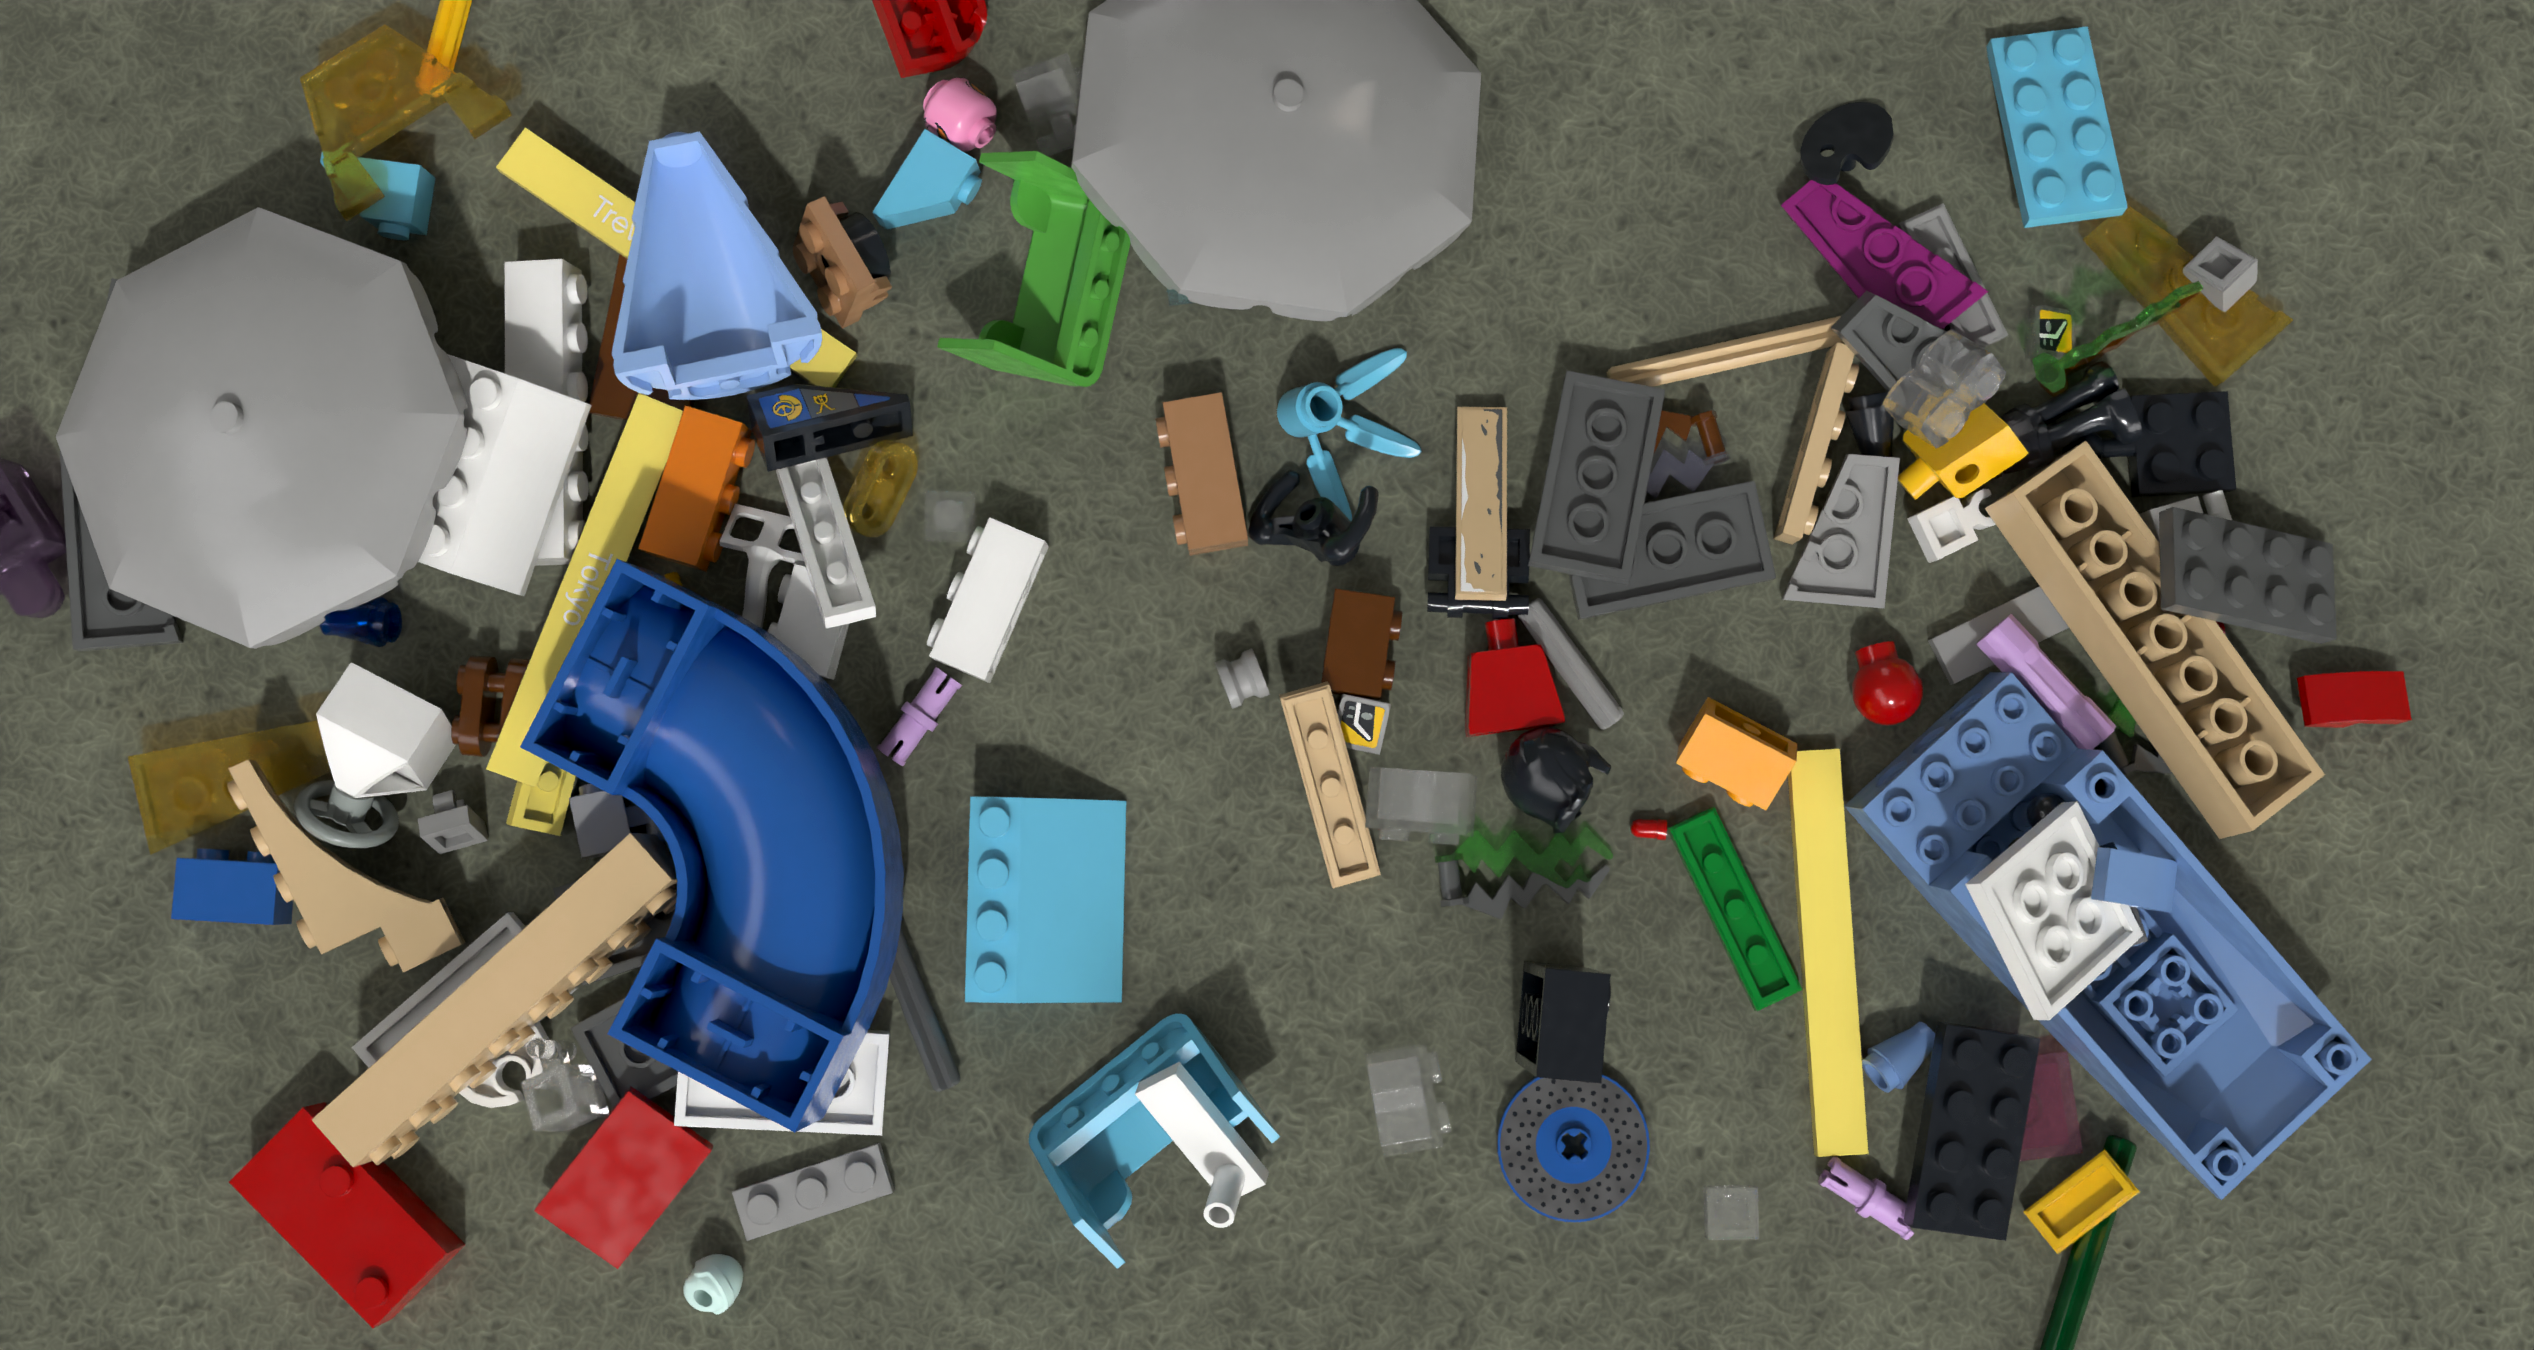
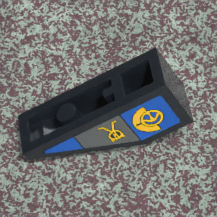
(818, 422)

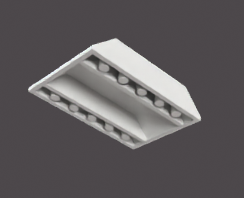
(506, 480)

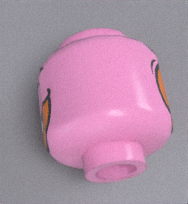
(960, 114)

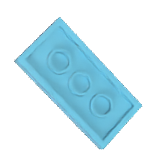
(2056, 127)

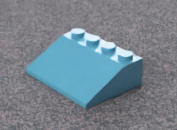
(1045, 900)

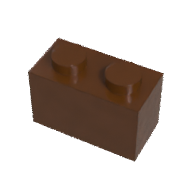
(1359, 644)

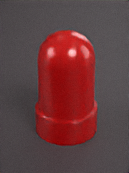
(1649, 828)

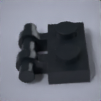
(1442, 568)

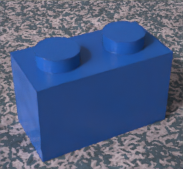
(229, 889)

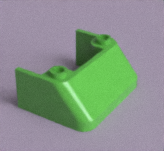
(1067, 280)

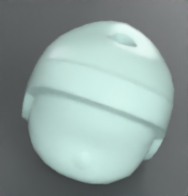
(713, 1283)

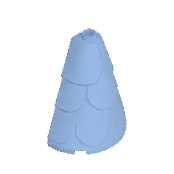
(705, 285)

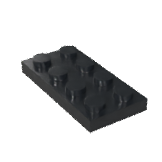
(1971, 1131)

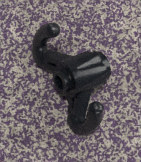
(1316, 525)

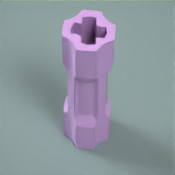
(2018, 652)

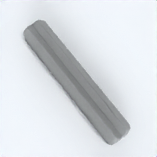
(1571, 664)

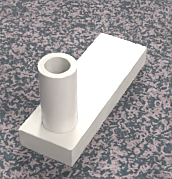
(1204, 1139)

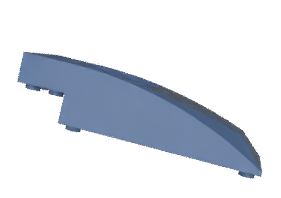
(2188, 1031)

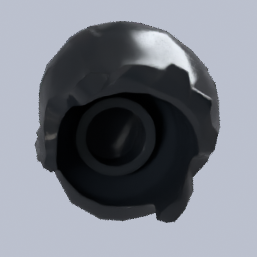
(1550, 775)

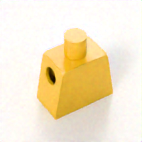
(1967, 460)

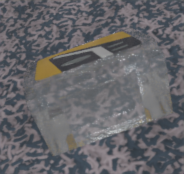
(2048, 331)

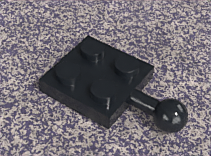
(2182, 445)

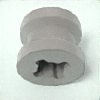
(1242, 678)

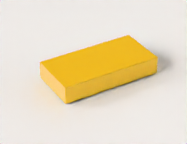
(2081, 1201)

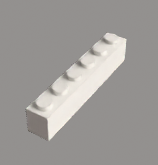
(546, 349)

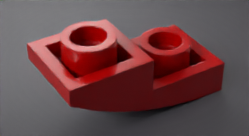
(2354, 698)

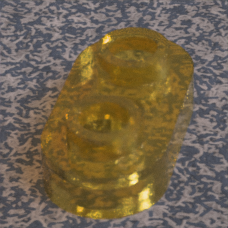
(880, 489)

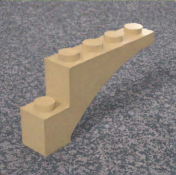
(331, 894)

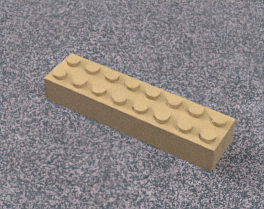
(2165, 666)
(502, 1003)

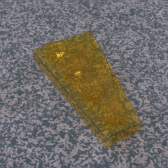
(2152, 267)
(187, 788)

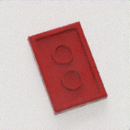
(623, 1178)

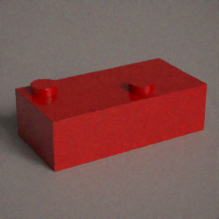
(348, 1222)

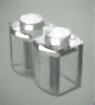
(1944, 388)

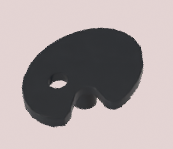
(1854, 134)

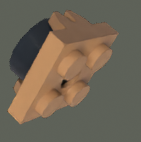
(843, 259)

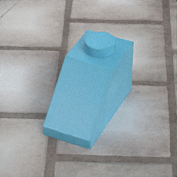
(929, 184)
(406, 201)

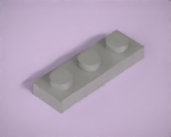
(813, 1191)

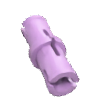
(919, 716)
(1867, 1196)

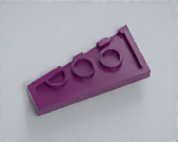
(1879, 256)

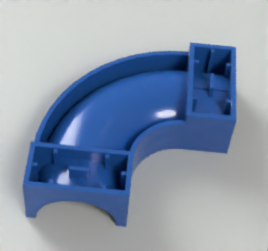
(771, 831)

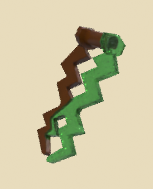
(2053, 372)

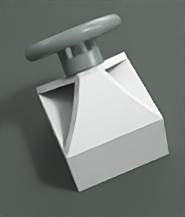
(376, 746)

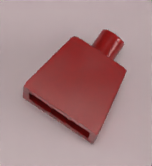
(1509, 685)

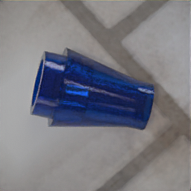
(369, 623)

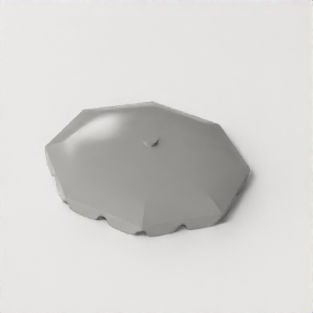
(1278, 145)
(263, 429)

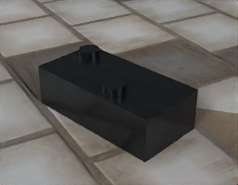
(1563, 1021)

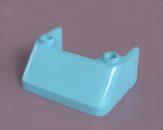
(1107, 1133)

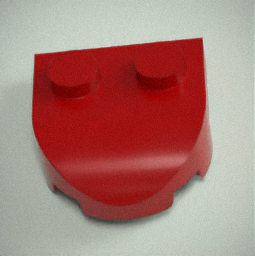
(930, 33)

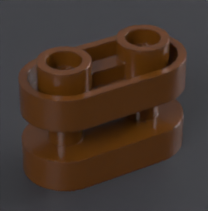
(478, 685)

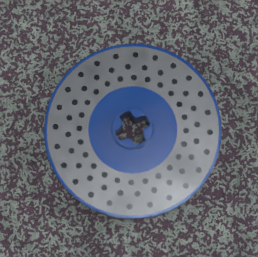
(1573, 1185)

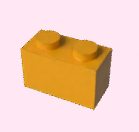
(1736, 754)

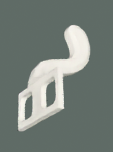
(762, 556)

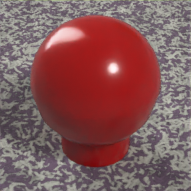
(1885, 686)

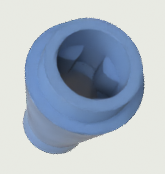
(1899, 1057)

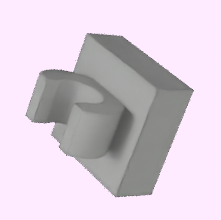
(452, 825)

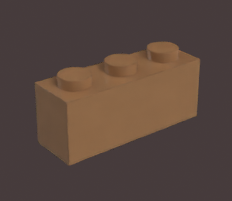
(1202, 474)

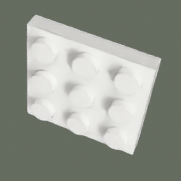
(2044, 914)

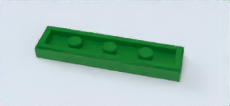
(1734, 909)

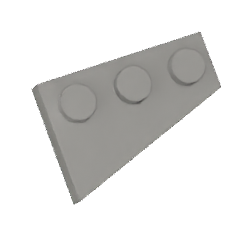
(1851, 538)

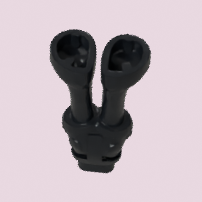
(2111, 411)

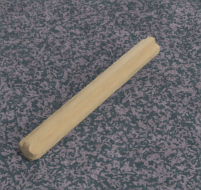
(1728, 354)

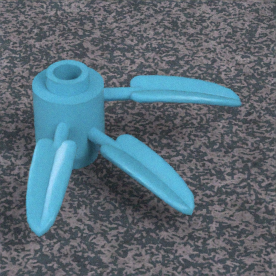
(1319, 408)

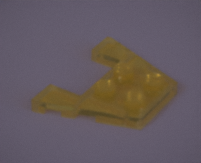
(374, 94)

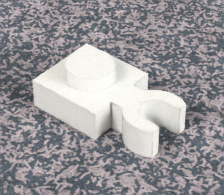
(1950, 525)

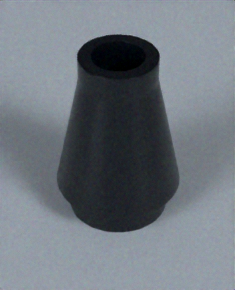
(1871, 424)

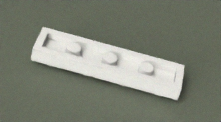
(826, 543)

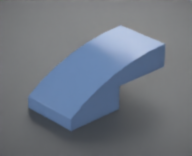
(2134, 879)

